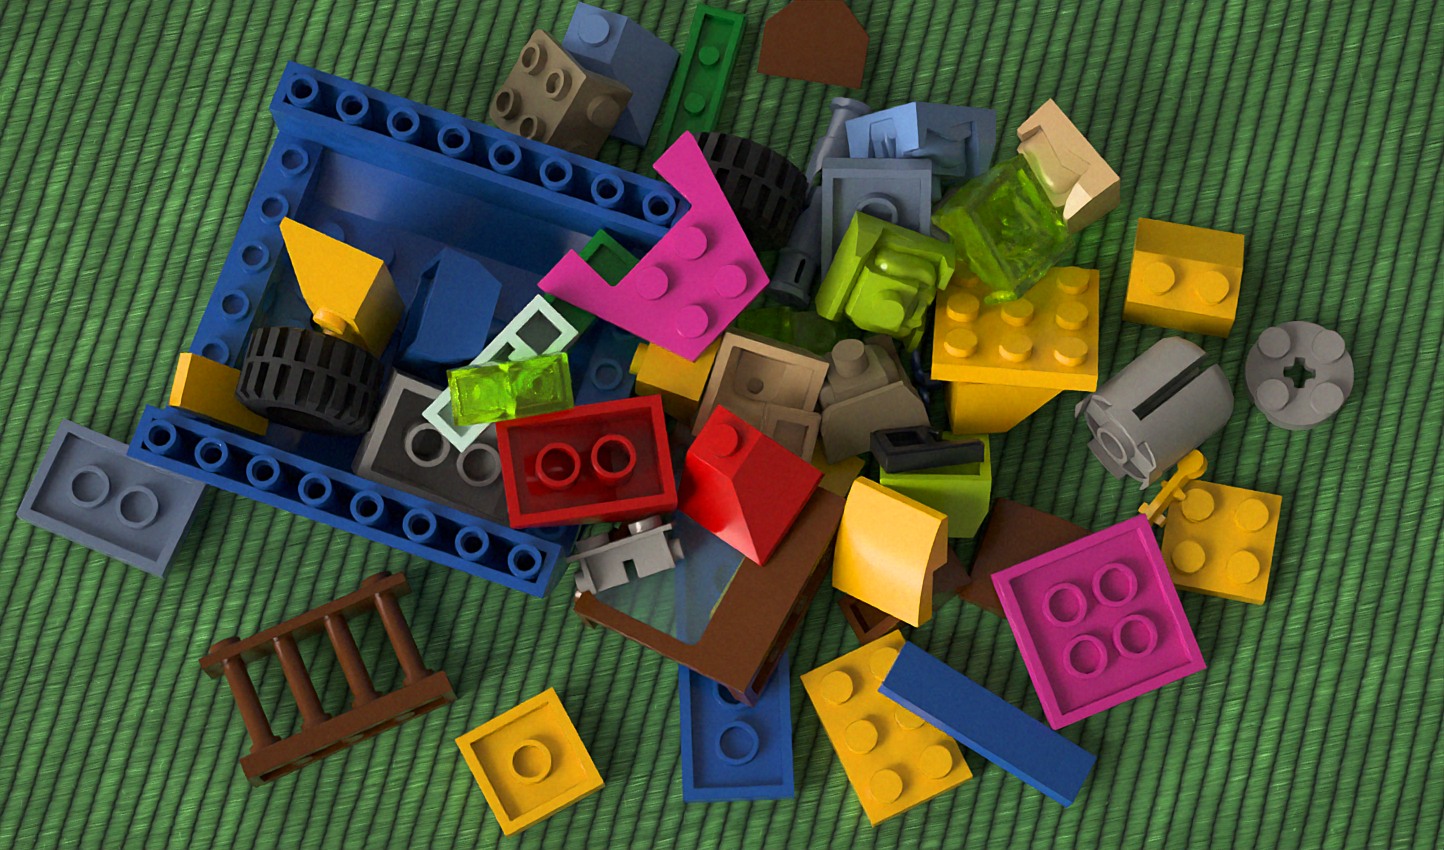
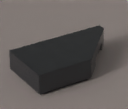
(922, 449)

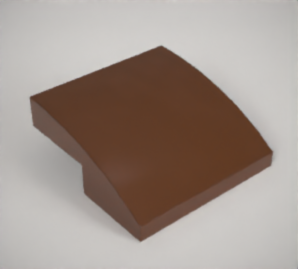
(1009, 537)

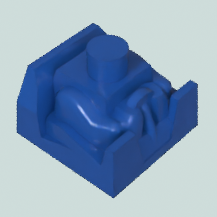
(449, 315)

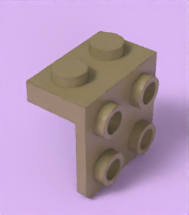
(558, 100)

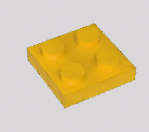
(1221, 541)
(530, 763)

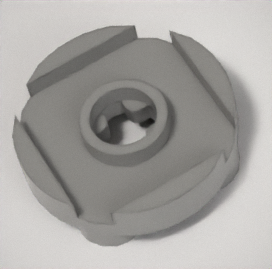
(1275, 395)

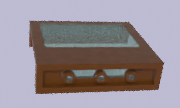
(719, 605)

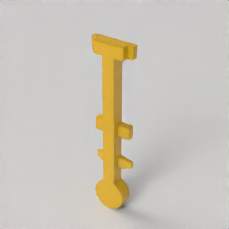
(1189, 468)

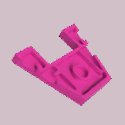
(689, 281)

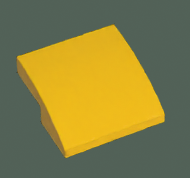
(889, 551)

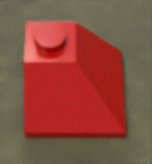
(744, 485)

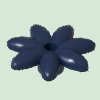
(923, 381)

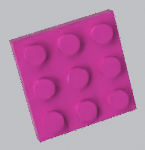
(1098, 621)

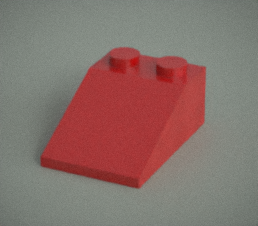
(588, 464)

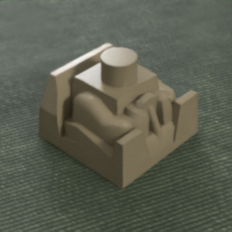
(864, 394)

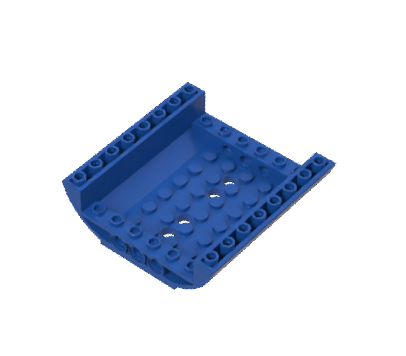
(403, 189)

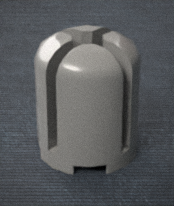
(1156, 410)

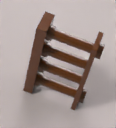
(371, 710)

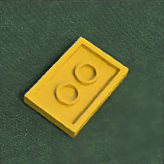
(883, 747)

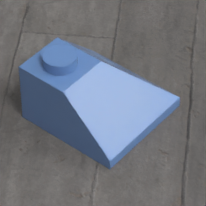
(629, 54)

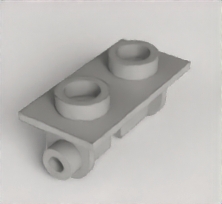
(604, 559)

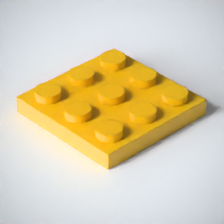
(1026, 342)

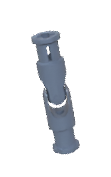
(804, 246)

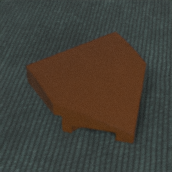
(815, 44)

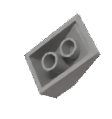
(418, 459)

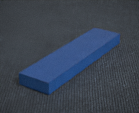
(987, 724)

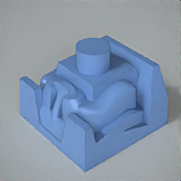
(953, 136)

